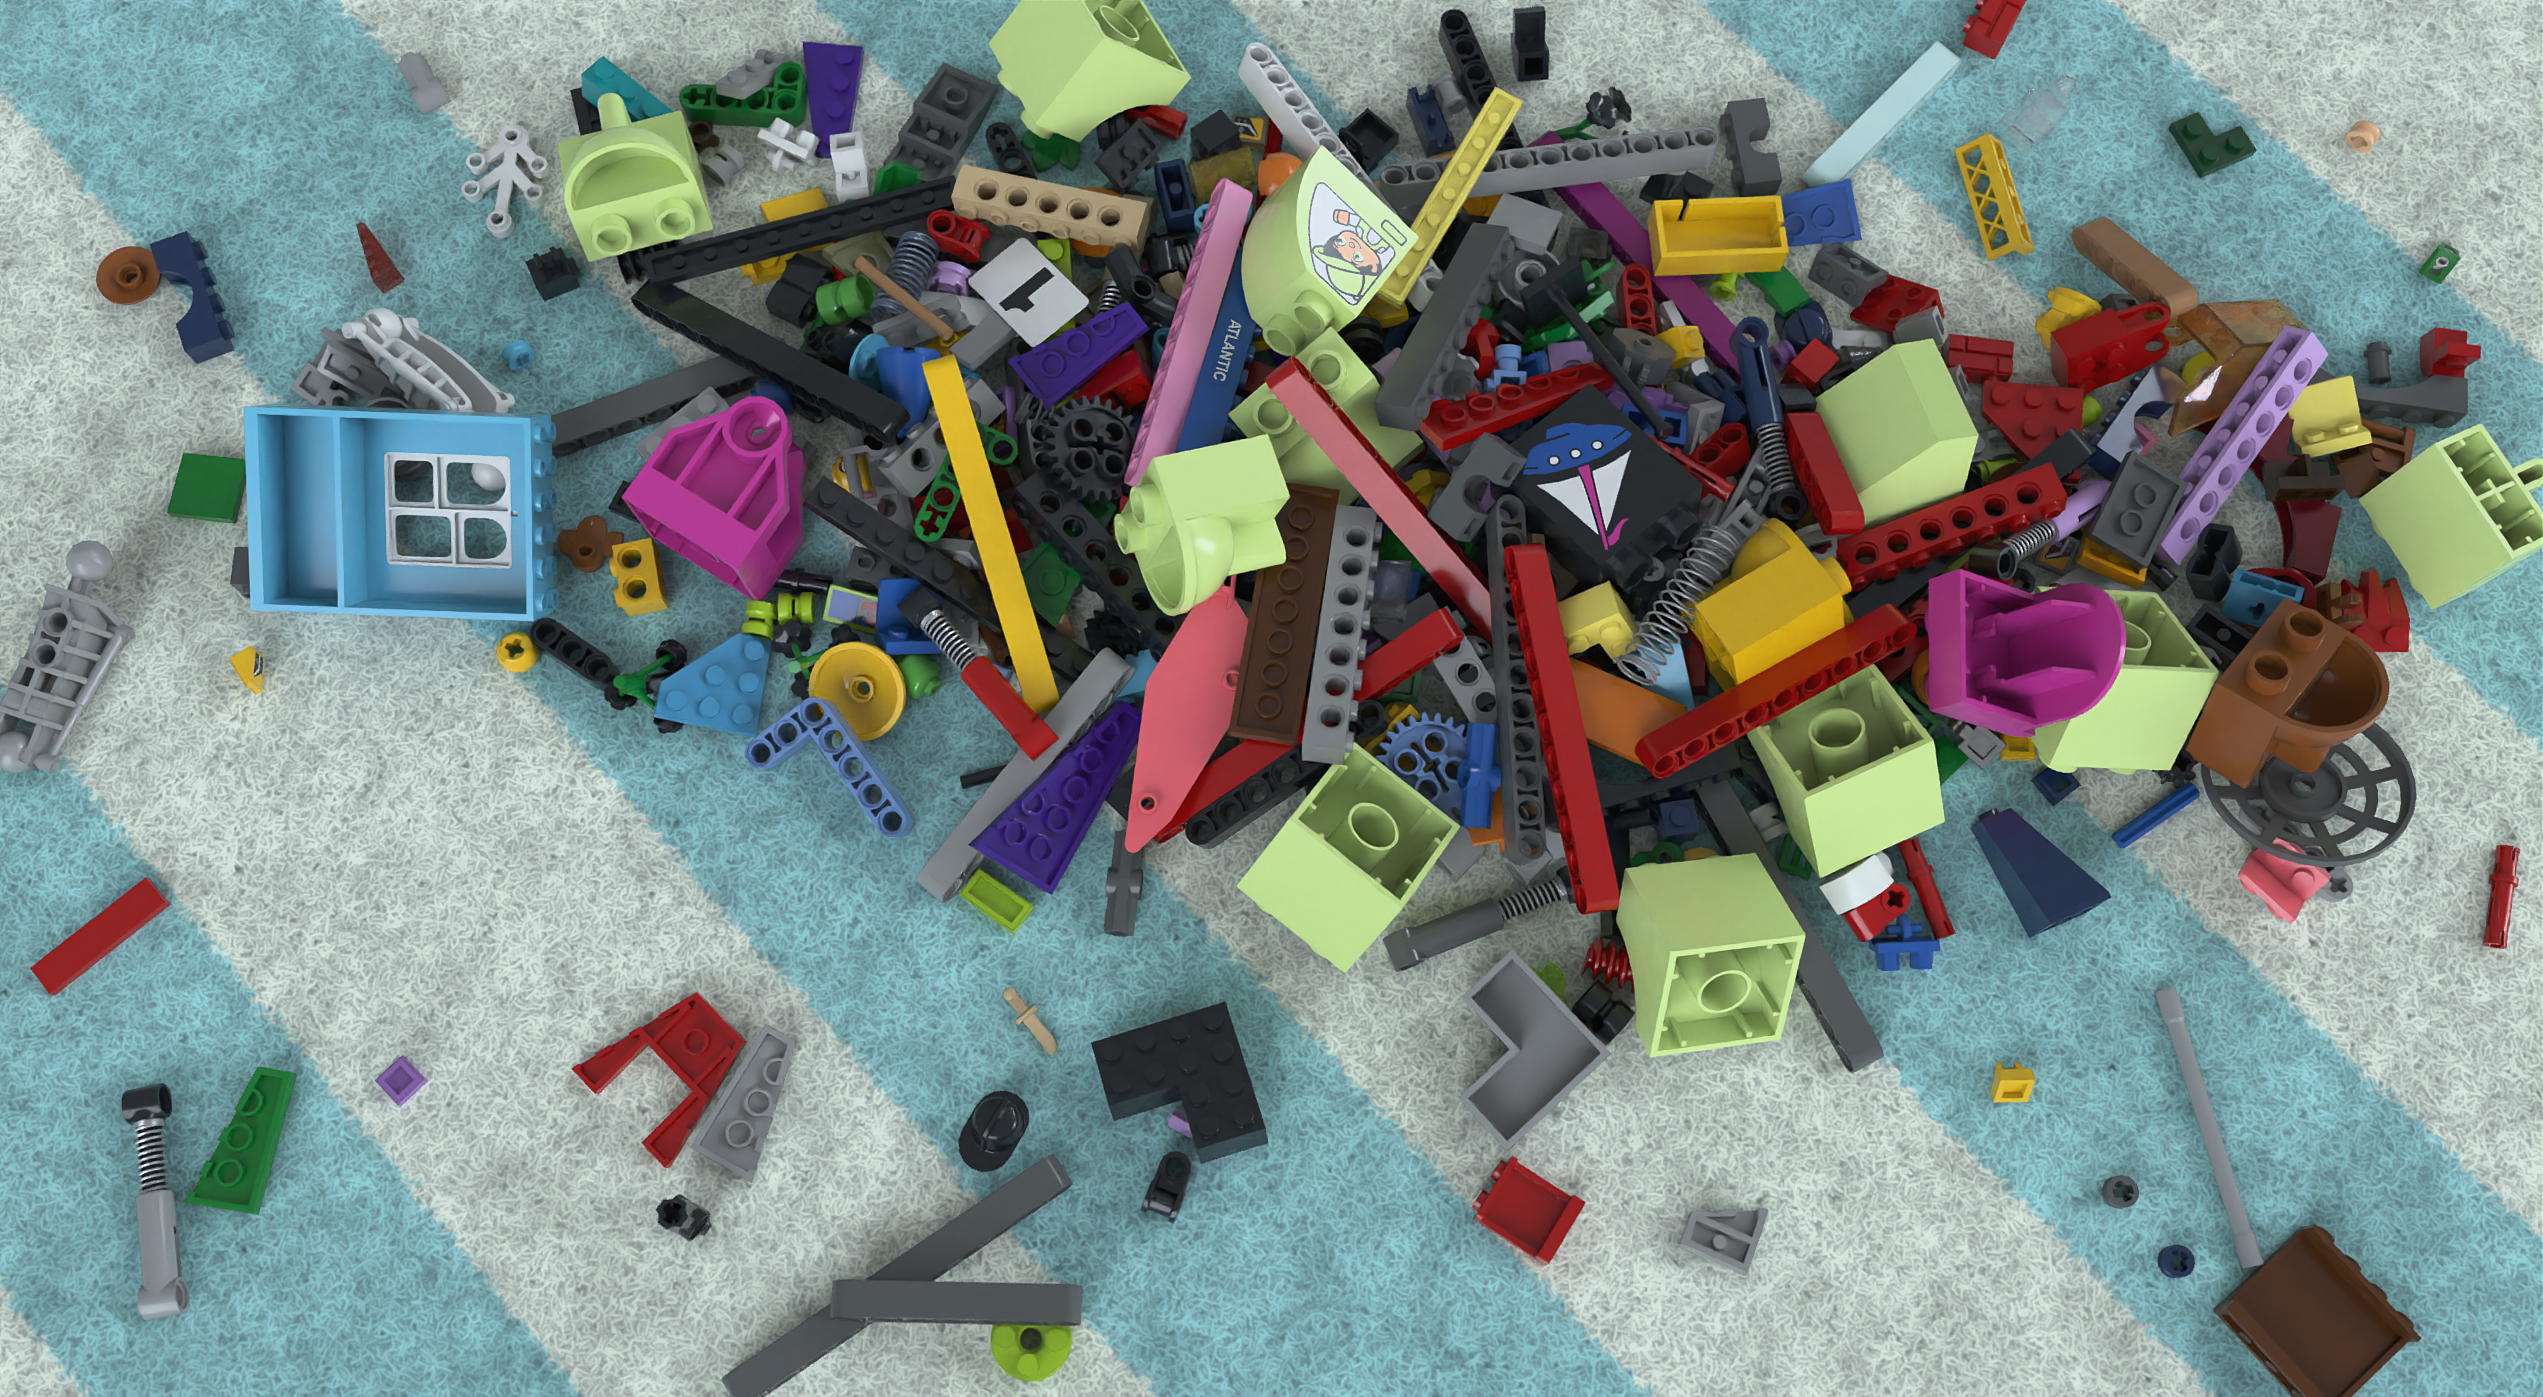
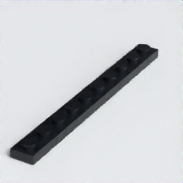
(799, 232)
(934, 570)

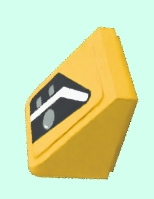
(249, 668)

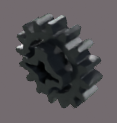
(1112, 632)

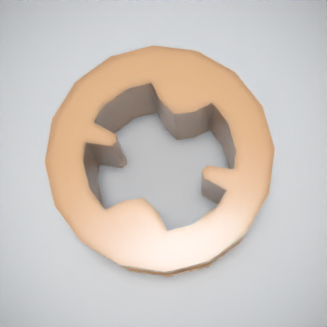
(2363, 136)

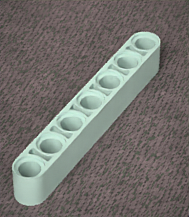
(1883, 116)

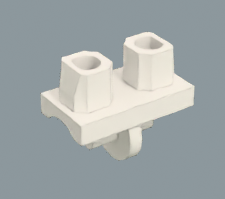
(778, 138)

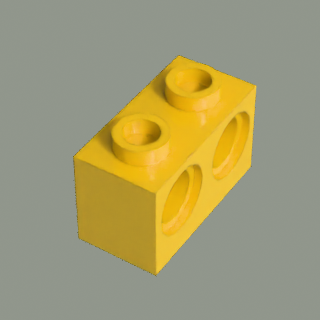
(645, 575)

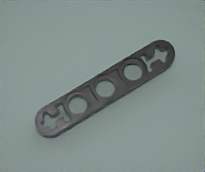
(1013, 150)

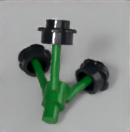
(628, 688)

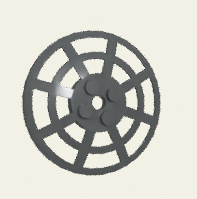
(2320, 803)

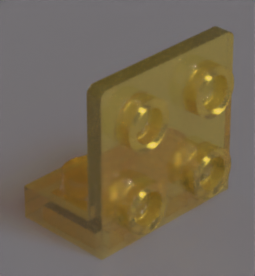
(1234, 165)

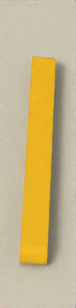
(991, 533)

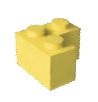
(1598, 618)

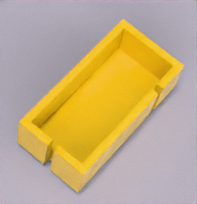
(1717, 236)

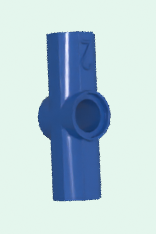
(1479, 775)

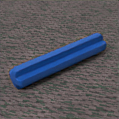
(2155, 815)

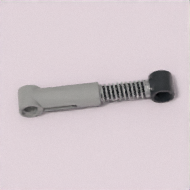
(162, 1286)

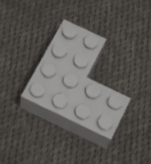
(1546, 1054)

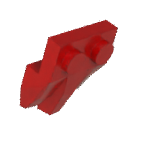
(2383, 612)

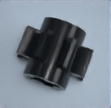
(2180, 770)

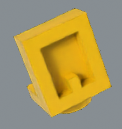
(765, 270)

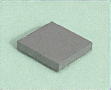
(1529, 223)

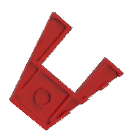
(697, 1048)

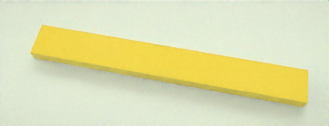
(1451, 193)

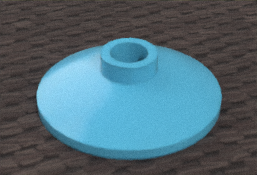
(863, 362)

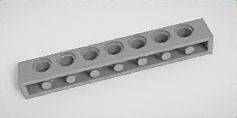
(1466, 696)
(1319, 741)

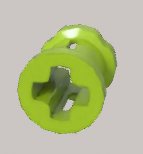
(1725, 286)

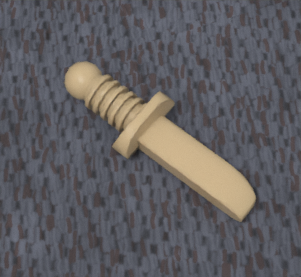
(1030, 1020)

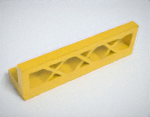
(2005, 193)

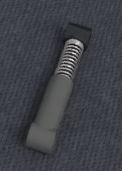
(1417, 944)

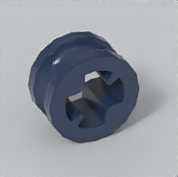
(2187, 1263)

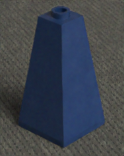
(2034, 873)

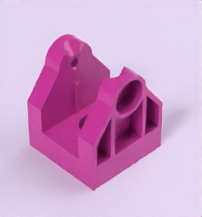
(726, 495)

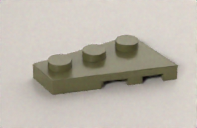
(871, 247)

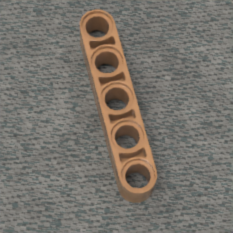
(2134, 266)

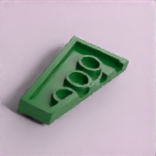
(243, 1159)

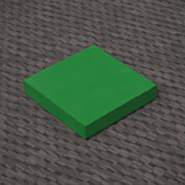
(208, 488)

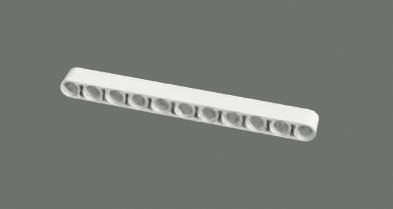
(1308, 130)

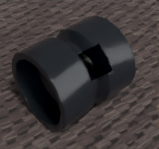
(1602, 1012)

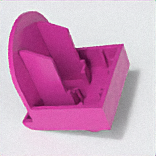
(2019, 655)

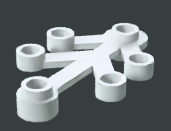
(506, 176)

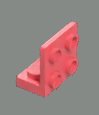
(2280, 881)

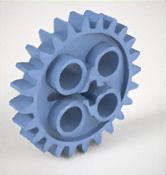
(1451, 752)

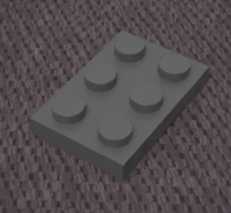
(2136, 510)

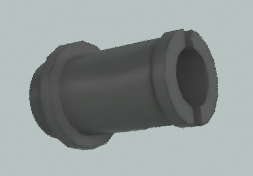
(2378, 362)

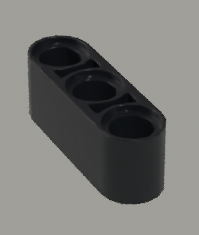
(564, 644)

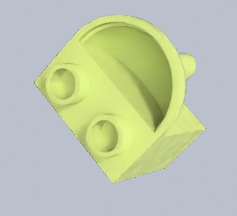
(633, 182)
(2458, 515)
(1204, 520)

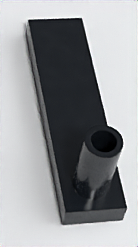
(1617, 829)

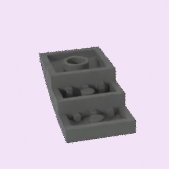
(943, 122)

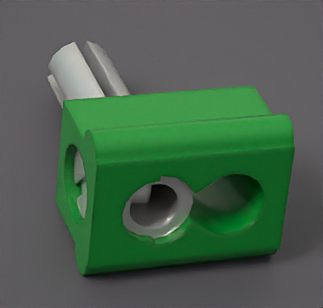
(2443, 256)

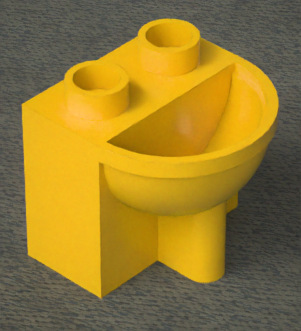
(1768, 605)

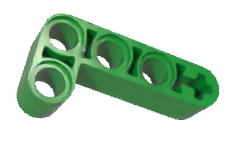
(704, 104)
(946, 480)

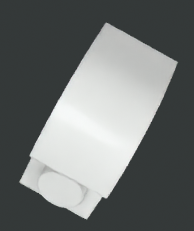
(850, 166)
(1858, 882)

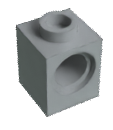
(1526, 874)

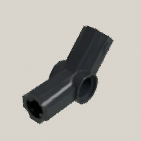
(1139, 288)

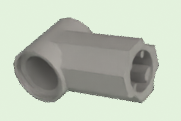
(423, 85)

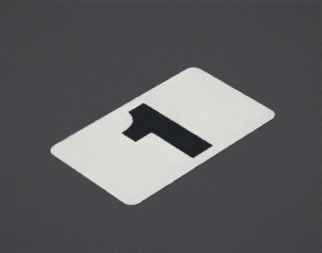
(1028, 292)

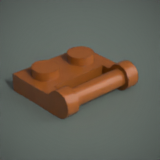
(2388, 455)

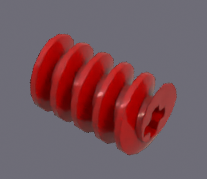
(1608, 962)

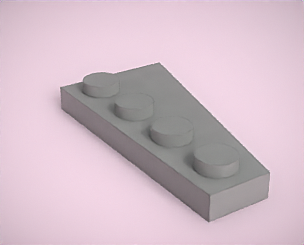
(744, 1112)

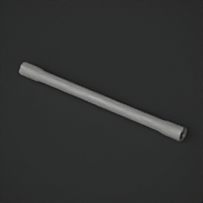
(2243, 1236)

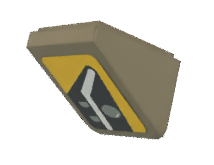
(1252, 130)

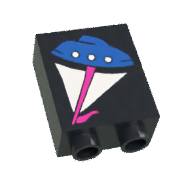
(1602, 491)

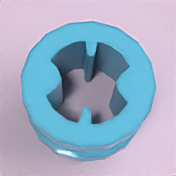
(518, 355)

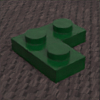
(2208, 152)

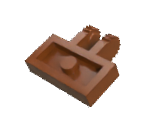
(2331, 603)

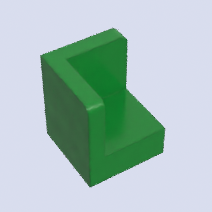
(896, 176)

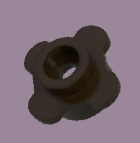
(704, 128)

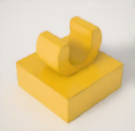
(2012, 1084)

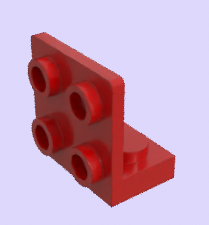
(1893, 301)

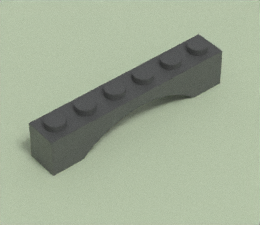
(2435, 400)

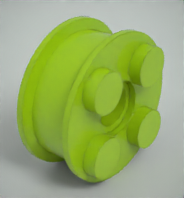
(1030, 1364)

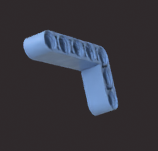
(841, 759)

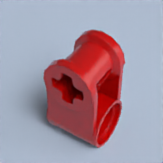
(963, 237)
(1876, 914)

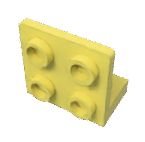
(2327, 418)

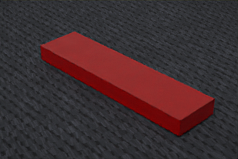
(99, 936)

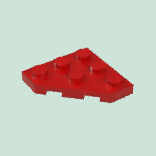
(2032, 415)

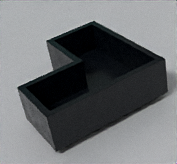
(1187, 1061)

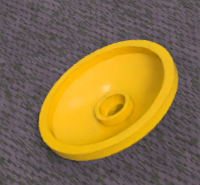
(840, 678)

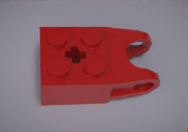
(2107, 346)

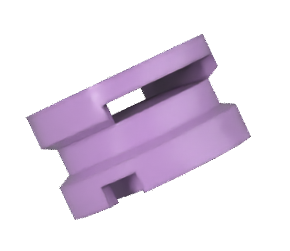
(950, 278)

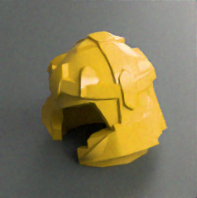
(2067, 308)

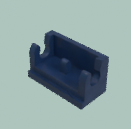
(1429, 122)

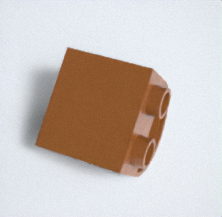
(2289, 696)

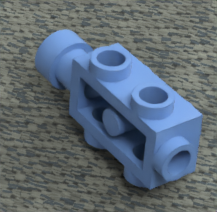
(1508, 358)

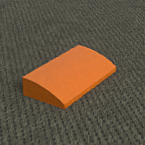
(1618, 711)

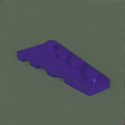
(833, 88)
(1067, 362)

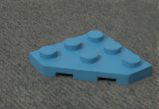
(719, 688)

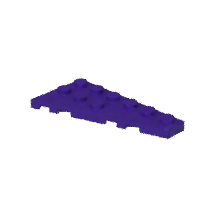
(1052, 816)

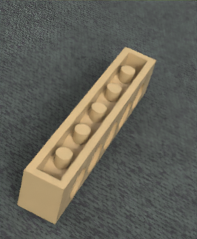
(1038, 196)

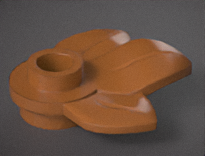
(589, 543)

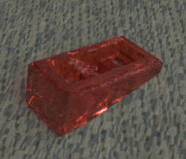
(381, 267)

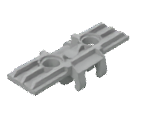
(881, 486)

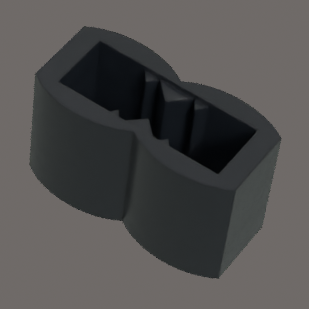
(795, 292)
(2215, 560)

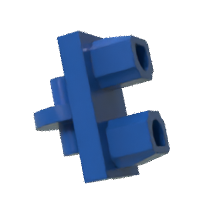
(1919, 947)

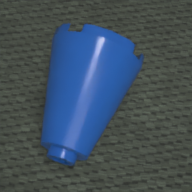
(905, 381)

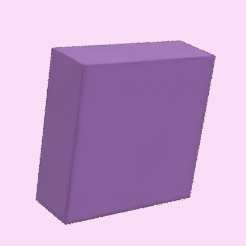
(401, 1080)

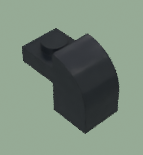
(1528, 44)

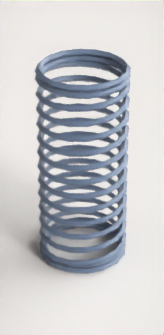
(910, 252)

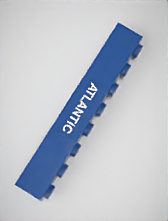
(1222, 369)

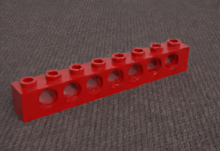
(2037, 483)

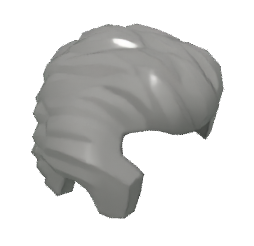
(1461, 379)

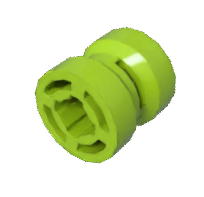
(802, 610)
(760, 619)

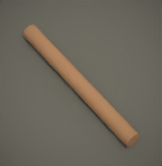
(903, 298)

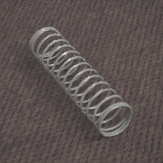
(1716, 551)

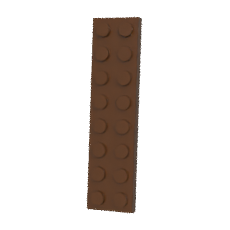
(1285, 621)

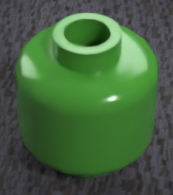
(920, 674)

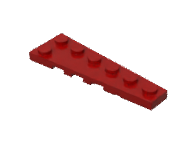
(1467, 419)

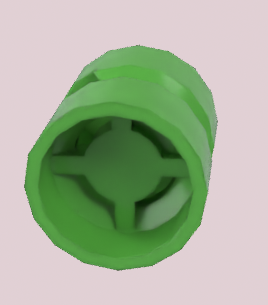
(845, 300)

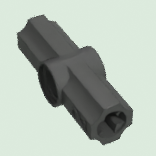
(1123, 888)

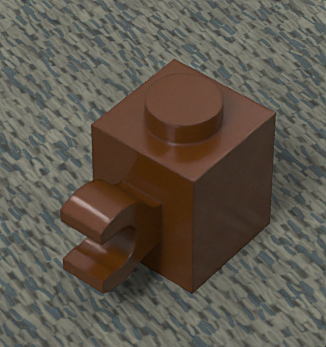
(2358, 470)

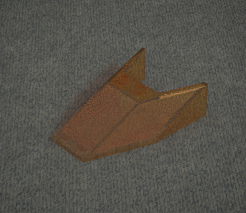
(2237, 339)

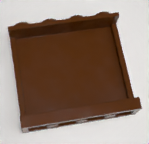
(2315, 1318)

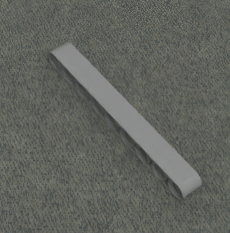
(1069, 721)

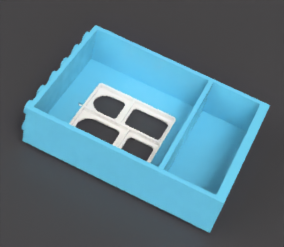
(329, 511)

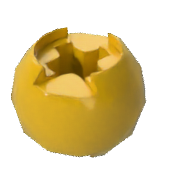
(519, 662)

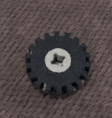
(1646, 592)

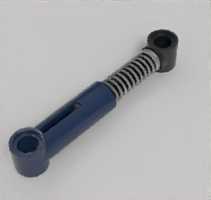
(1766, 417)

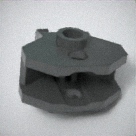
(1641, 356)

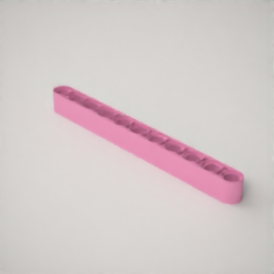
(1191, 327)

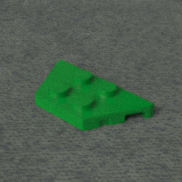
(1559, 329)

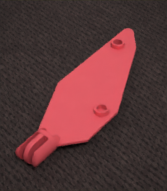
(1185, 711)

